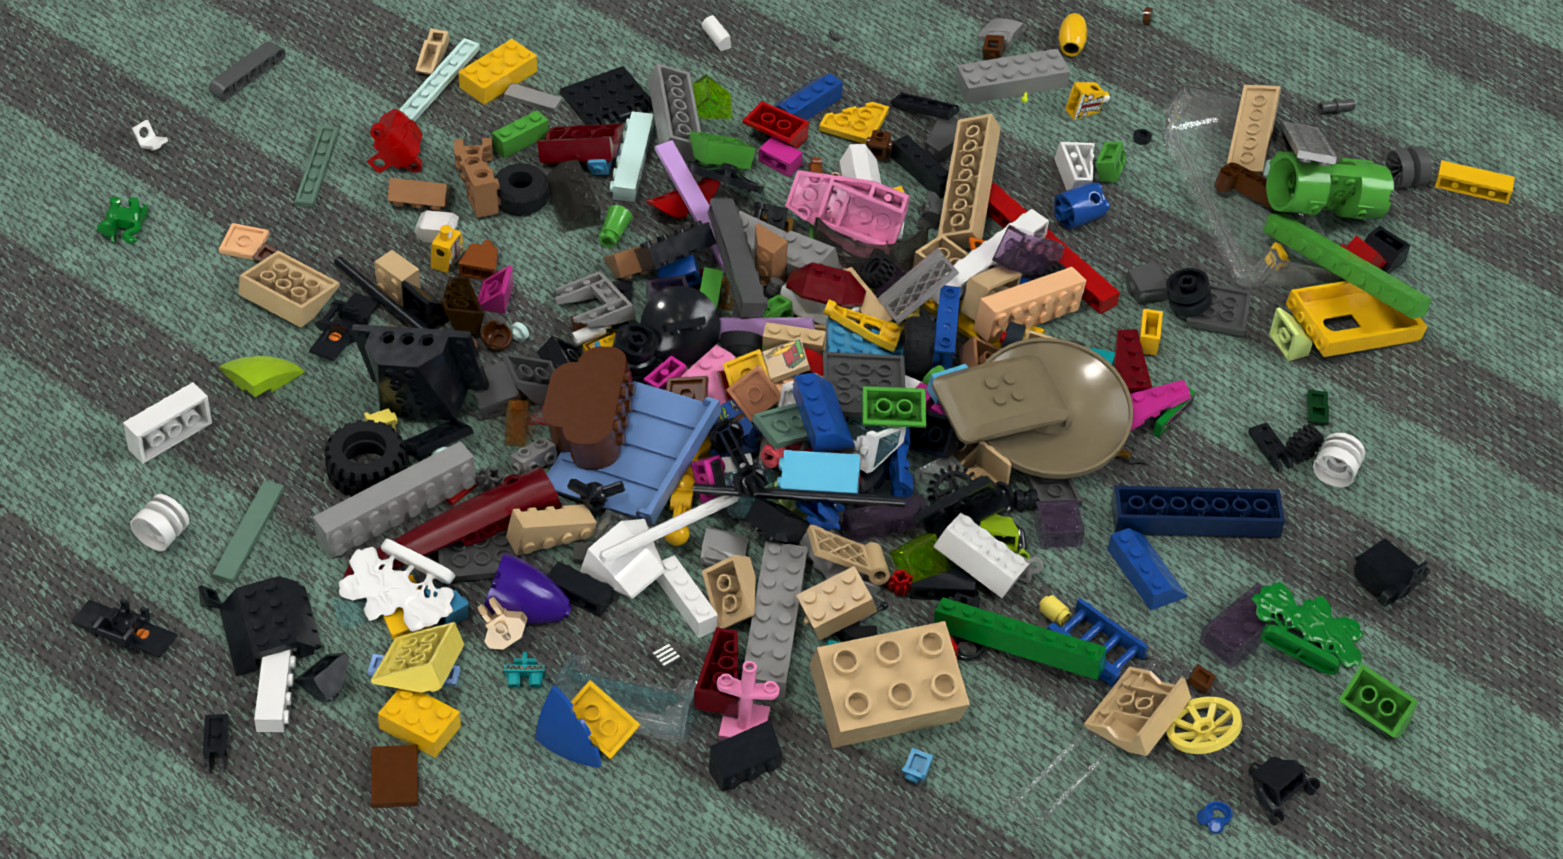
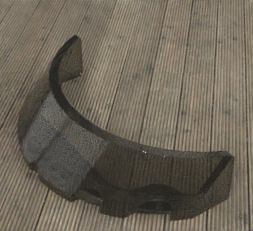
(855, 253)

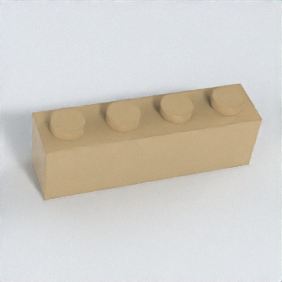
(871, 305)

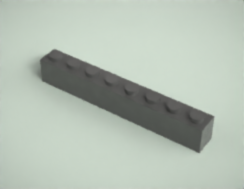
(737, 258)

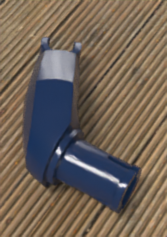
(748, 444)

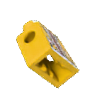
(1085, 99)
(446, 249)

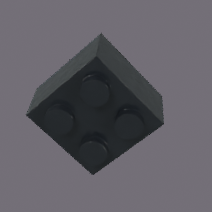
(776, 521)

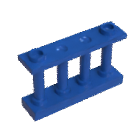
(946, 327)
(1117, 634)

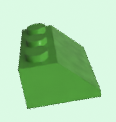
(718, 149)
(893, 407)
(1379, 701)

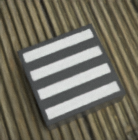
(666, 656)

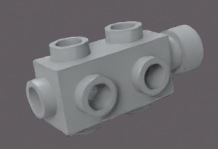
(534, 455)

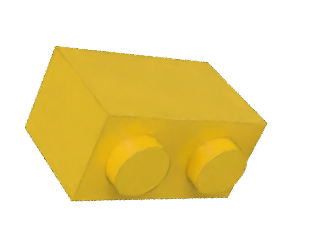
(1150, 331)

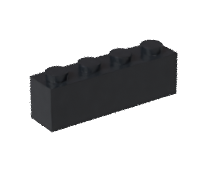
(920, 165)

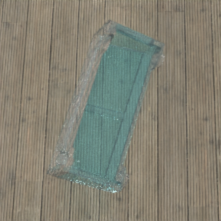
(659, 709)

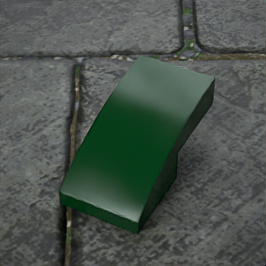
(1317, 407)

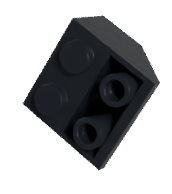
(1389, 246)

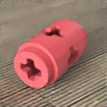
(777, 453)

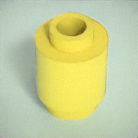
(1054, 610)

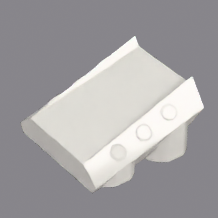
(430, 223)

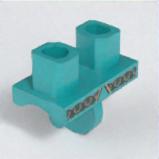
(524, 668)

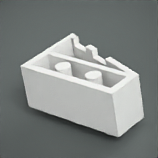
(1075, 163)

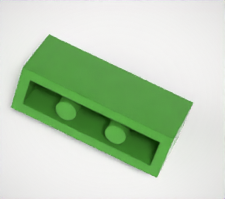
(520, 134)

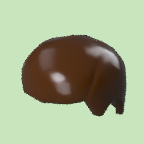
(496, 335)

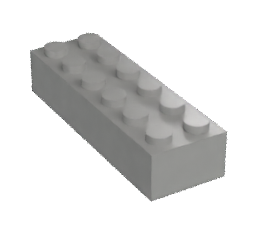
(1012, 76)
(674, 108)

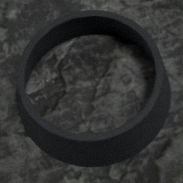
(741, 342)

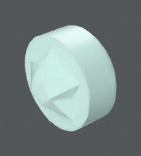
(519, 332)

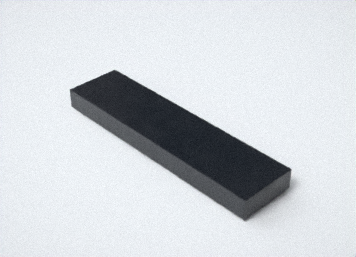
(925, 106)

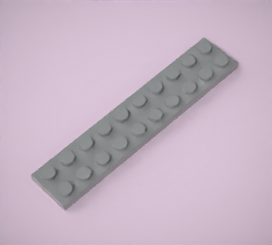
(1308, 143)

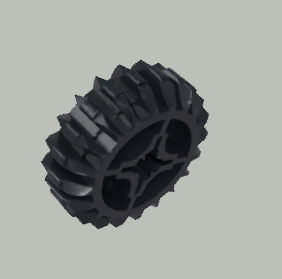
(952, 481)

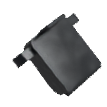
(1389, 572)

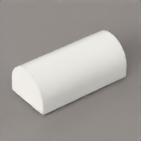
(716, 33)

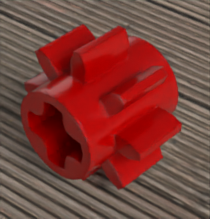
(900, 582)

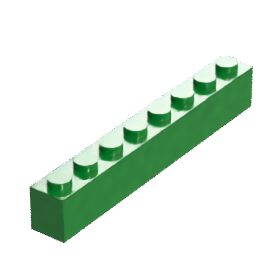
(1021, 638)

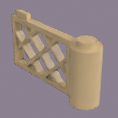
(870, 556)

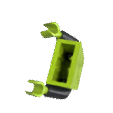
(1006, 531)

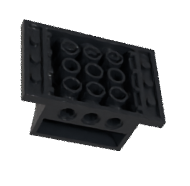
(421, 369)

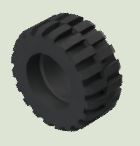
(360, 439)

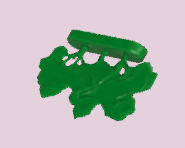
(1315, 623)

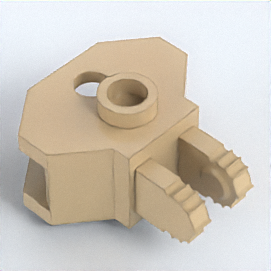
(503, 626)

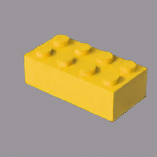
(497, 70)

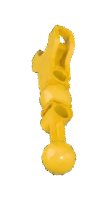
(682, 497)

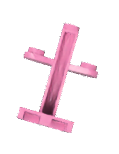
(748, 690)

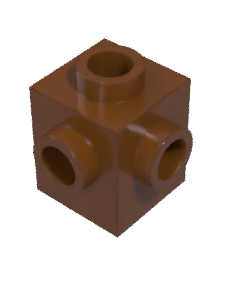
(880, 144)

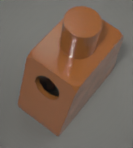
(479, 261)

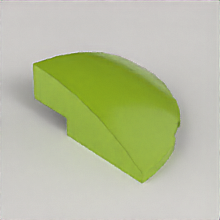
(260, 373)

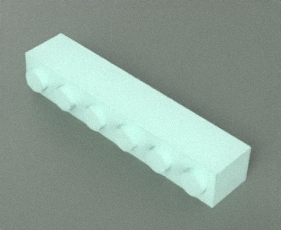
(632, 157)

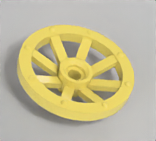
(1205, 729)

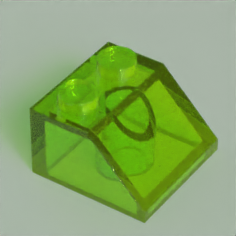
(712, 99)
(920, 557)

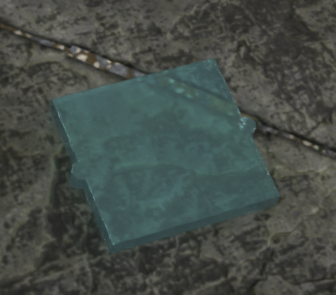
(351, 612)

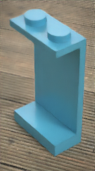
(819, 471)

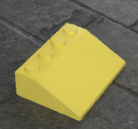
(420, 659)

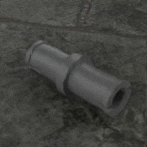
(1336, 106)

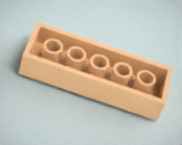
(1030, 303)

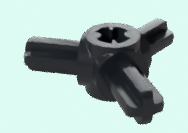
(595, 494)

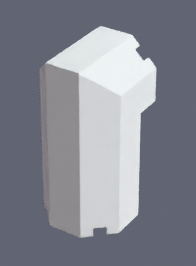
(859, 163)

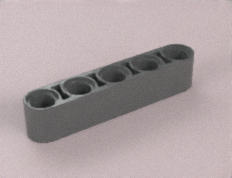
(246, 70)

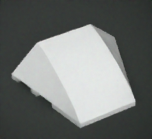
(629, 572)

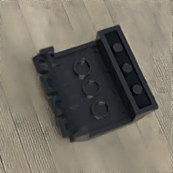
(268, 620)

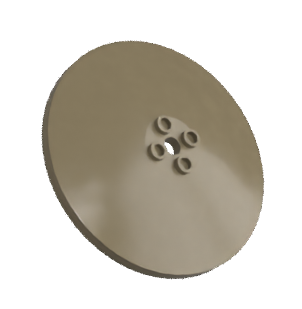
(1097, 409)

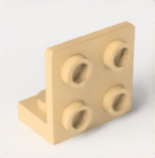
(991, 464)

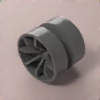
(1409, 166)

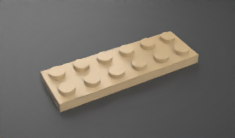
(1254, 127)

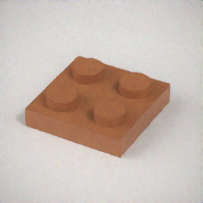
(754, 392)

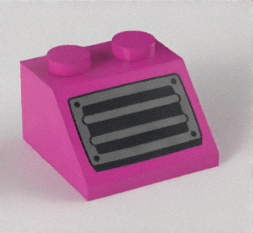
(709, 472)

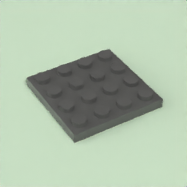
(854, 370)
(477, 560)

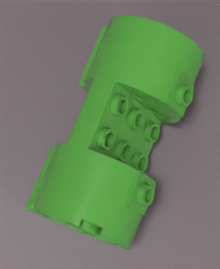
(1348, 188)

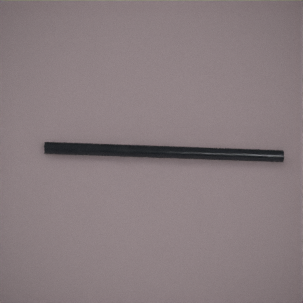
(378, 293)
(804, 495)

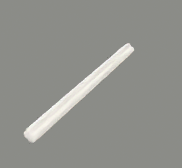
(666, 527)

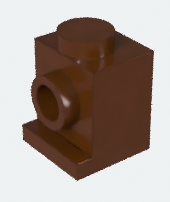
(992, 51)

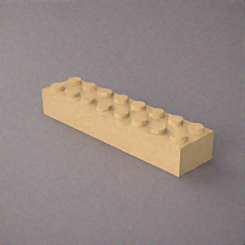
(969, 179)

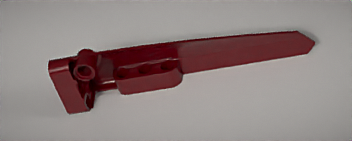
(478, 516)

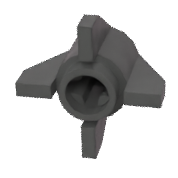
(930, 210)

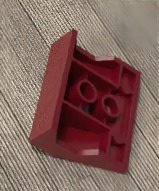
(580, 143)

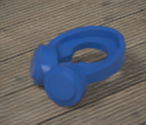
(1215, 824)

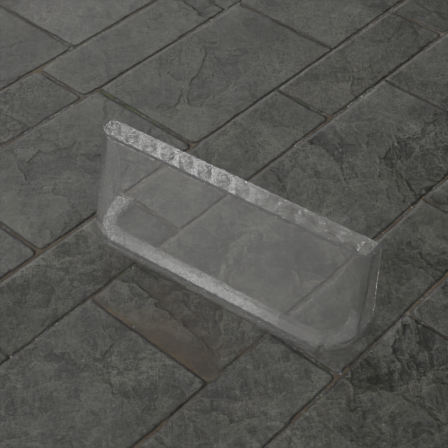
(1199, 143)

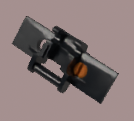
(337, 333)
(135, 627)

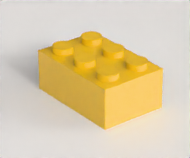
(419, 720)

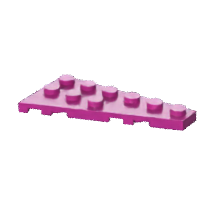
(1153, 400)

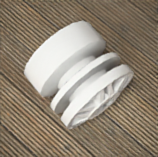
(1339, 460)
(159, 522)

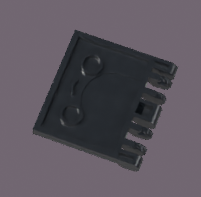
(607, 97)

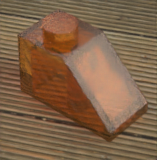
(517, 423)

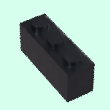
(582, 589)

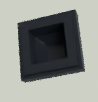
(208, 597)

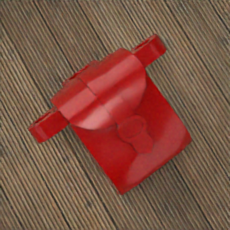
(397, 142)

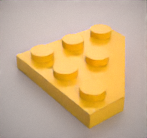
(855, 122)

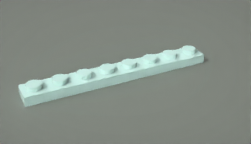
(440, 79)

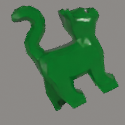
(125, 218)

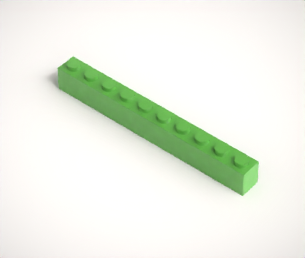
(1347, 265)

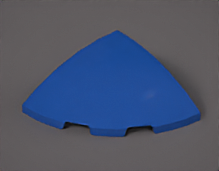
(564, 733)

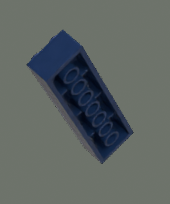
(1198, 511)

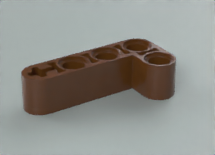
(1244, 181)

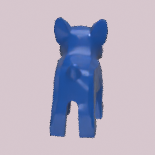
(822, 513)

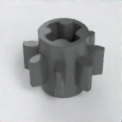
(489, 478)

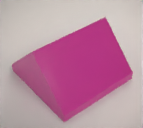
(497, 291)

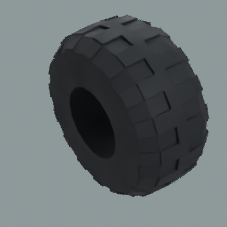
(522, 189)
(918, 345)

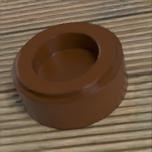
(1147, 16)

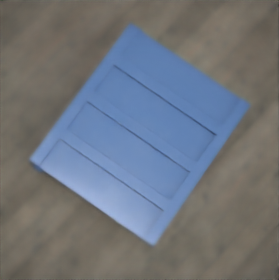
(657, 450)

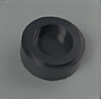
(1142, 136)

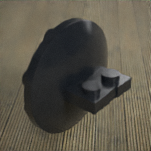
(683, 322)

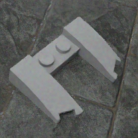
(615, 306)

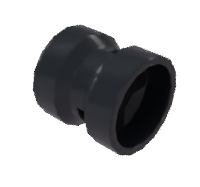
(1025, 499)

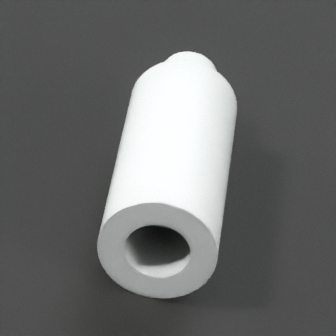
(588, 333)

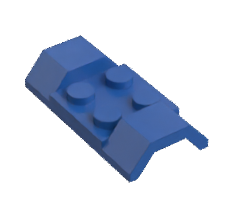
(898, 469)

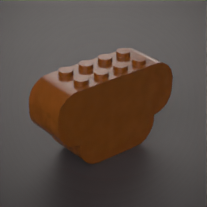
(590, 407)

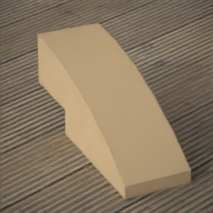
(432, 51)

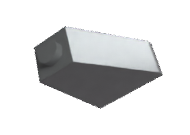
(941, 139)

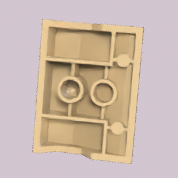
(1138, 710)

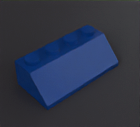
(812, 97)
(821, 413)
(1144, 569)

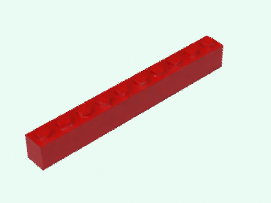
(1097, 290)

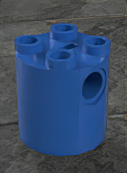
(1080, 205)

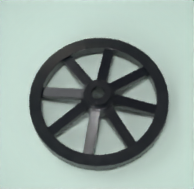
(727, 174)

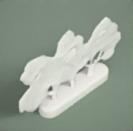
(392, 589)

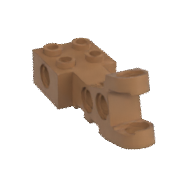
(479, 178)

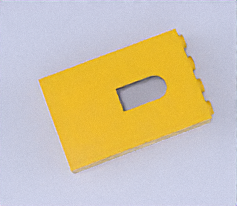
(1378, 322)

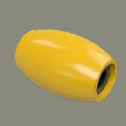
(1072, 34)

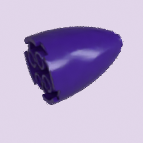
(527, 590)

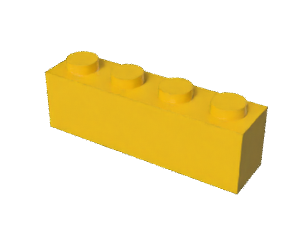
(1474, 182)

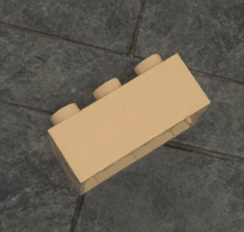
(888, 684)

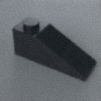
(943, 585)

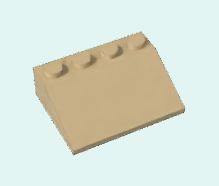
(287, 288)

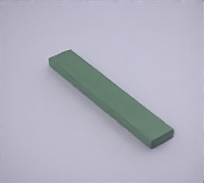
(316, 166)
(248, 532)

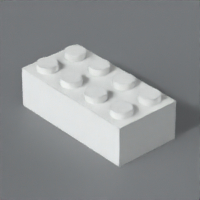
(167, 422)
(981, 555)

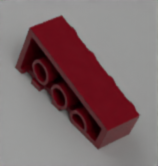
(1131, 361)
(720, 660)

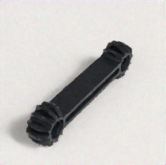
(749, 478)

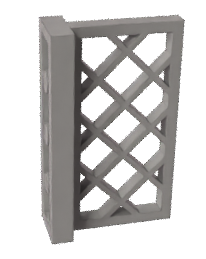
(919, 277)

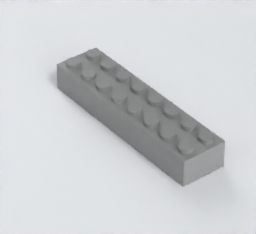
(395, 500)
(776, 612)

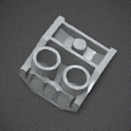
(1003, 27)
(721, 545)

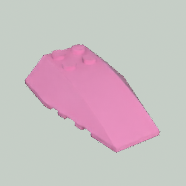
(850, 206)

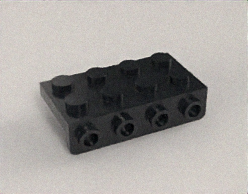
(976, 501)

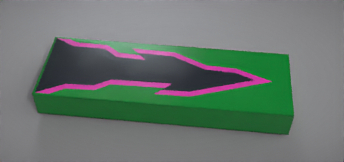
(1172, 415)

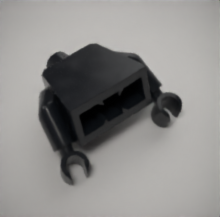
(1278, 781)

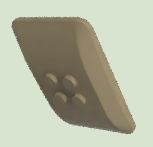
(999, 398)

